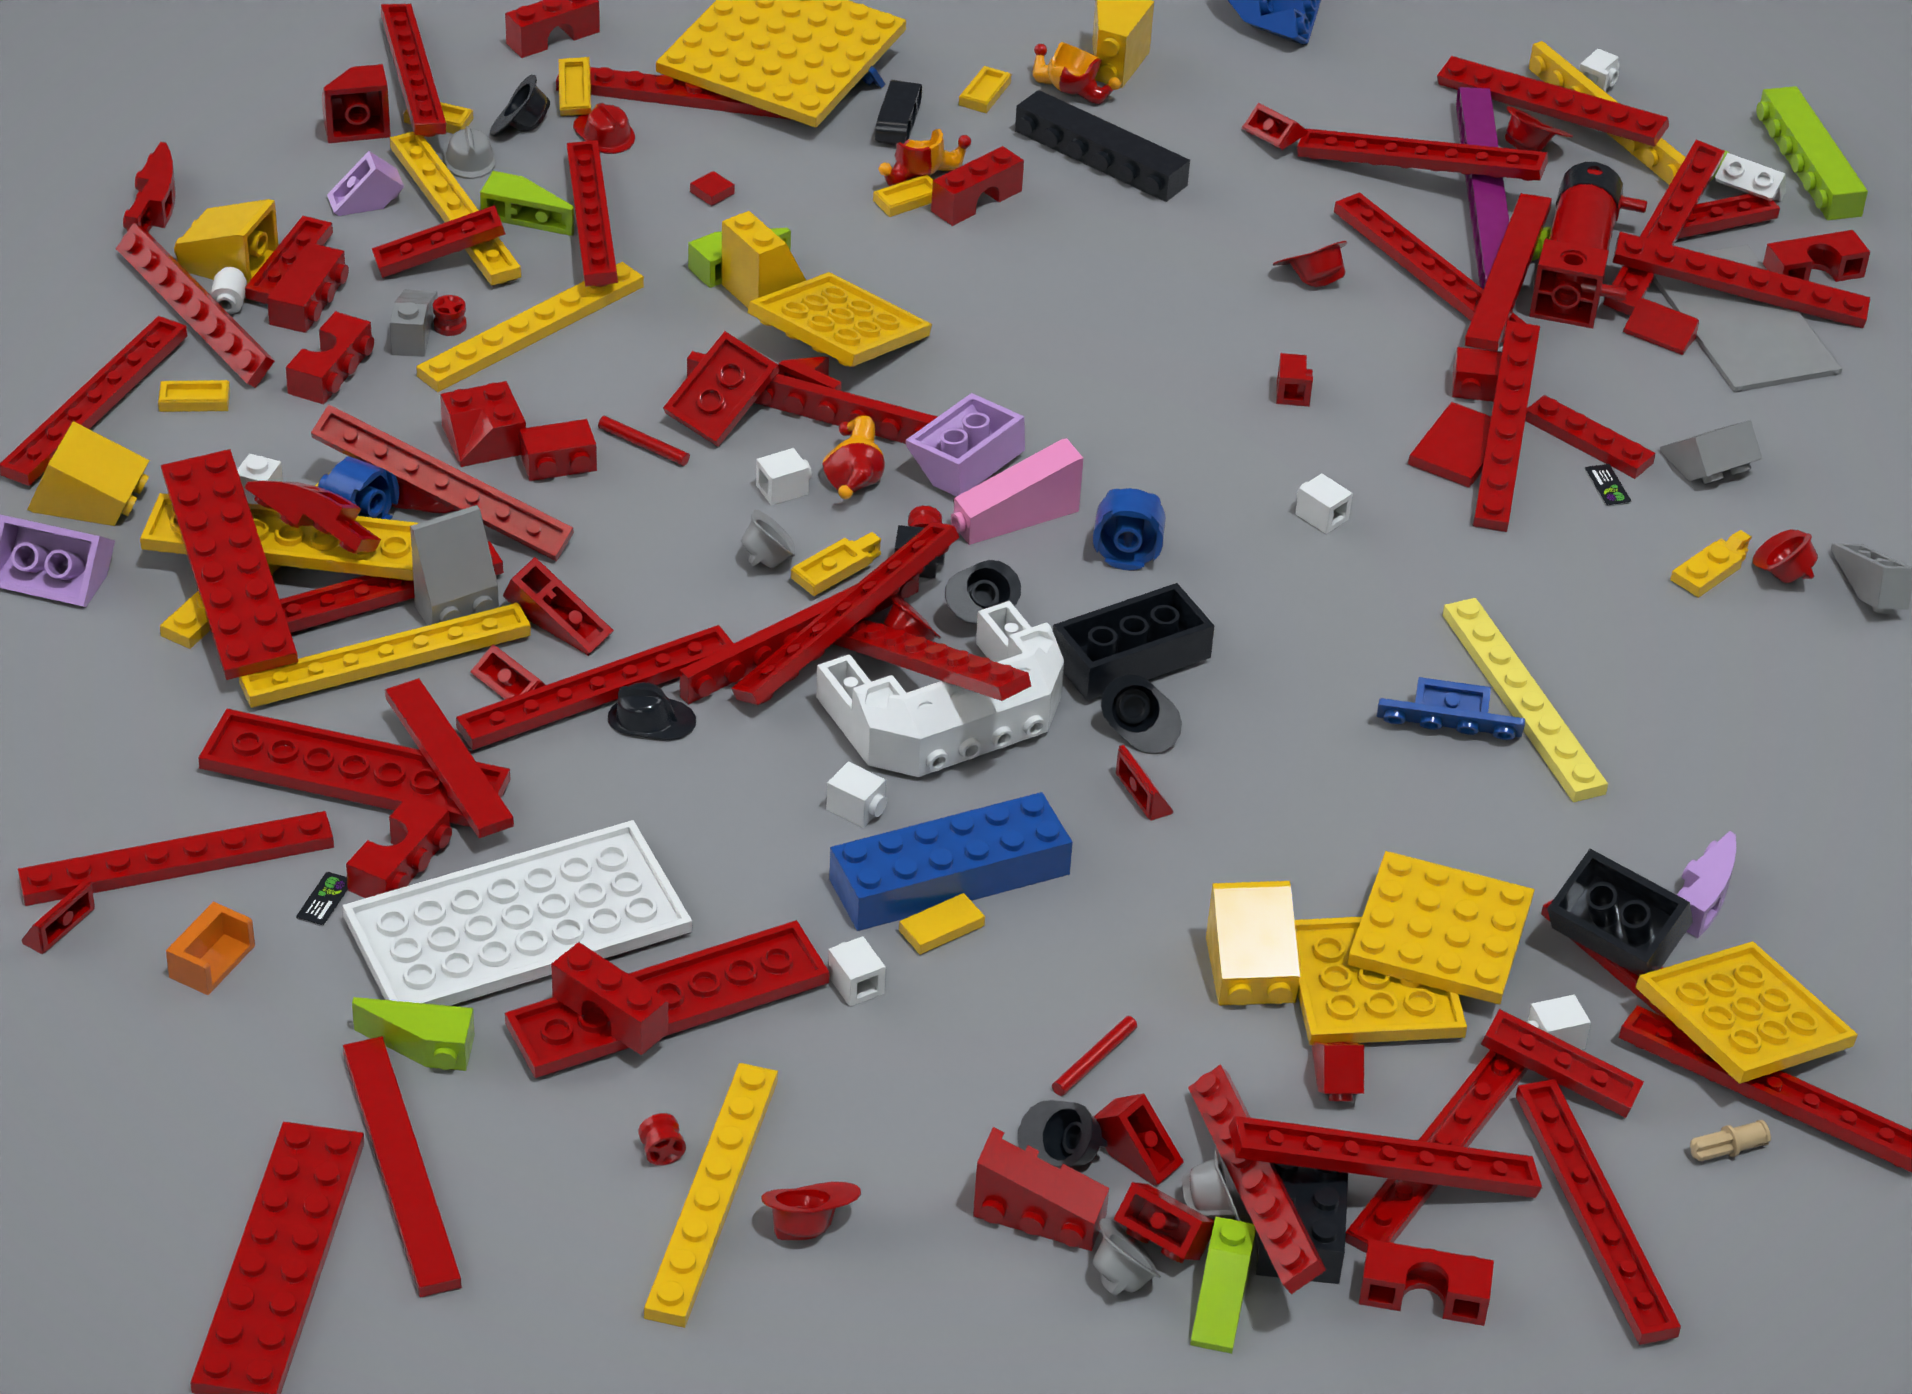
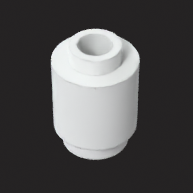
(229, 289)

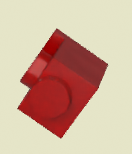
(1294, 380)

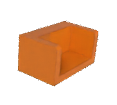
(210, 948)

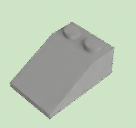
(452, 567)

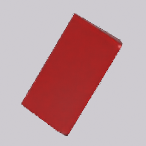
(1273, 127)
(1662, 326)
(504, 674)
(1141, 786)
(61, 918)

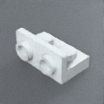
(1752, 178)

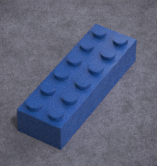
(936, 860)

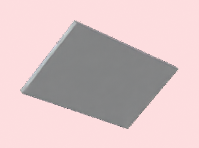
(1746, 338)

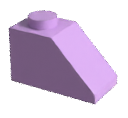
(366, 187)

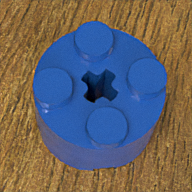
(364, 485)
(1129, 528)

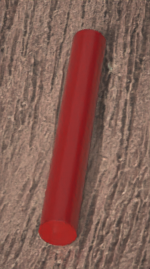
(644, 440)
(1094, 1055)

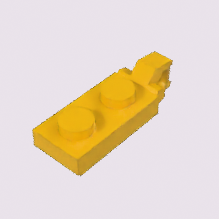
(836, 563)
(1712, 564)

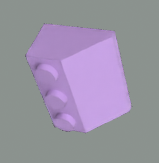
(967, 444)
(52, 561)

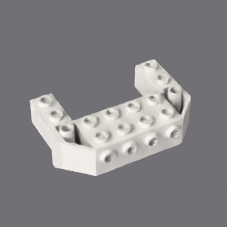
(943, 721)

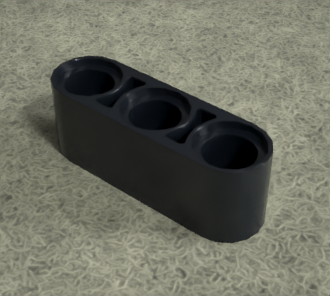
(898, 112)

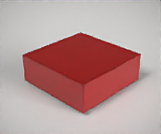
(712, 188)

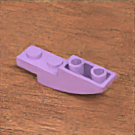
(1708, 882)

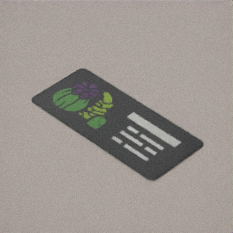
(1608, 484)
(324, 899)

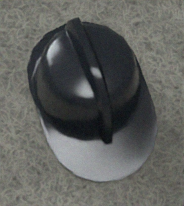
(524, 109)
(980, 588)
(649, 713)
(1141, 714)
(1061, 1133)

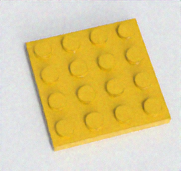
(839, 319)
(1441, 927)
(1361, 1004)
(1746, 1011)

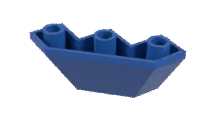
(1280, 17)

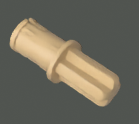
(1730, 1141)

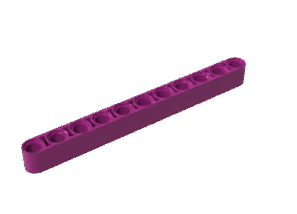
(1484, 192)

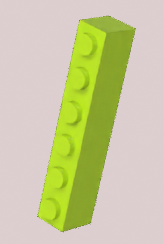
(1812, 153)

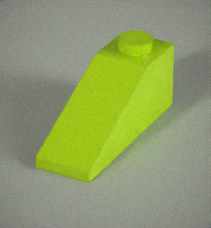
(527, 204)
(706, 255)
(422, 1032)
(1223, 1285)

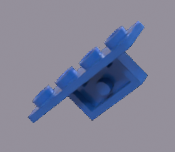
(1451, 706)

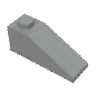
(412, 322)
(1875, 576)

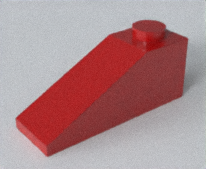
(556, 608)

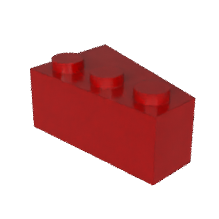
(1035, 1196)

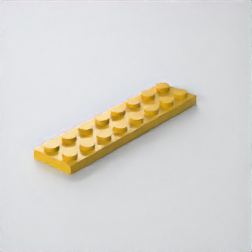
(300, 546)

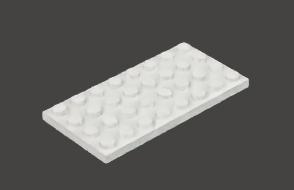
(516, 917)

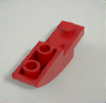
(156, 191)
(317, 507)

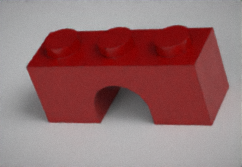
(531, 25)
(957, 192)
(1837, 253)
(343, 346)
(416, 833)
(634, 1010)
(1457, 1279)

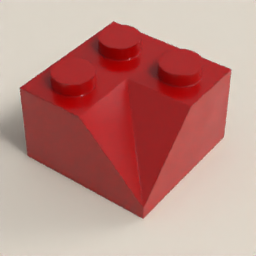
(357, 105)
(482, 423)

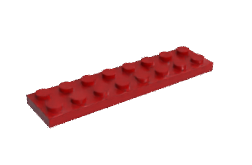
(229, 564)
(329, 763)
(697, 991)
(278, 1261)

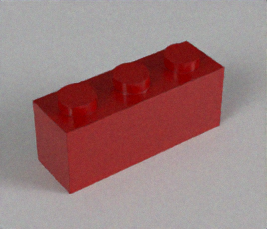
(307, 287)

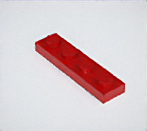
(1729, 214)
(438, 241)
(275, 267)
(1589, 436)
(1562, 1062)

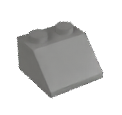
(1715, 452)

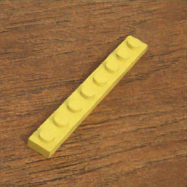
(1525, 700)

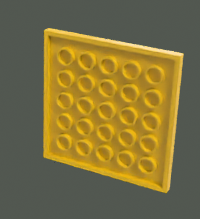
(782, 53)

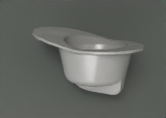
(469, 154)
(766, 541)
(1207, 1190)
(1122, 1260)

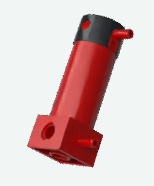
(1578, 246)

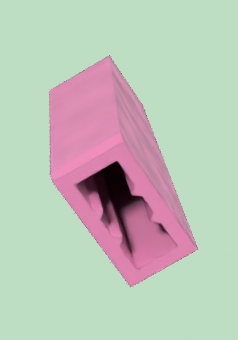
(1022, 495)

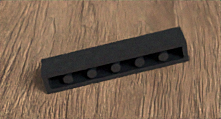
(1102, 145)

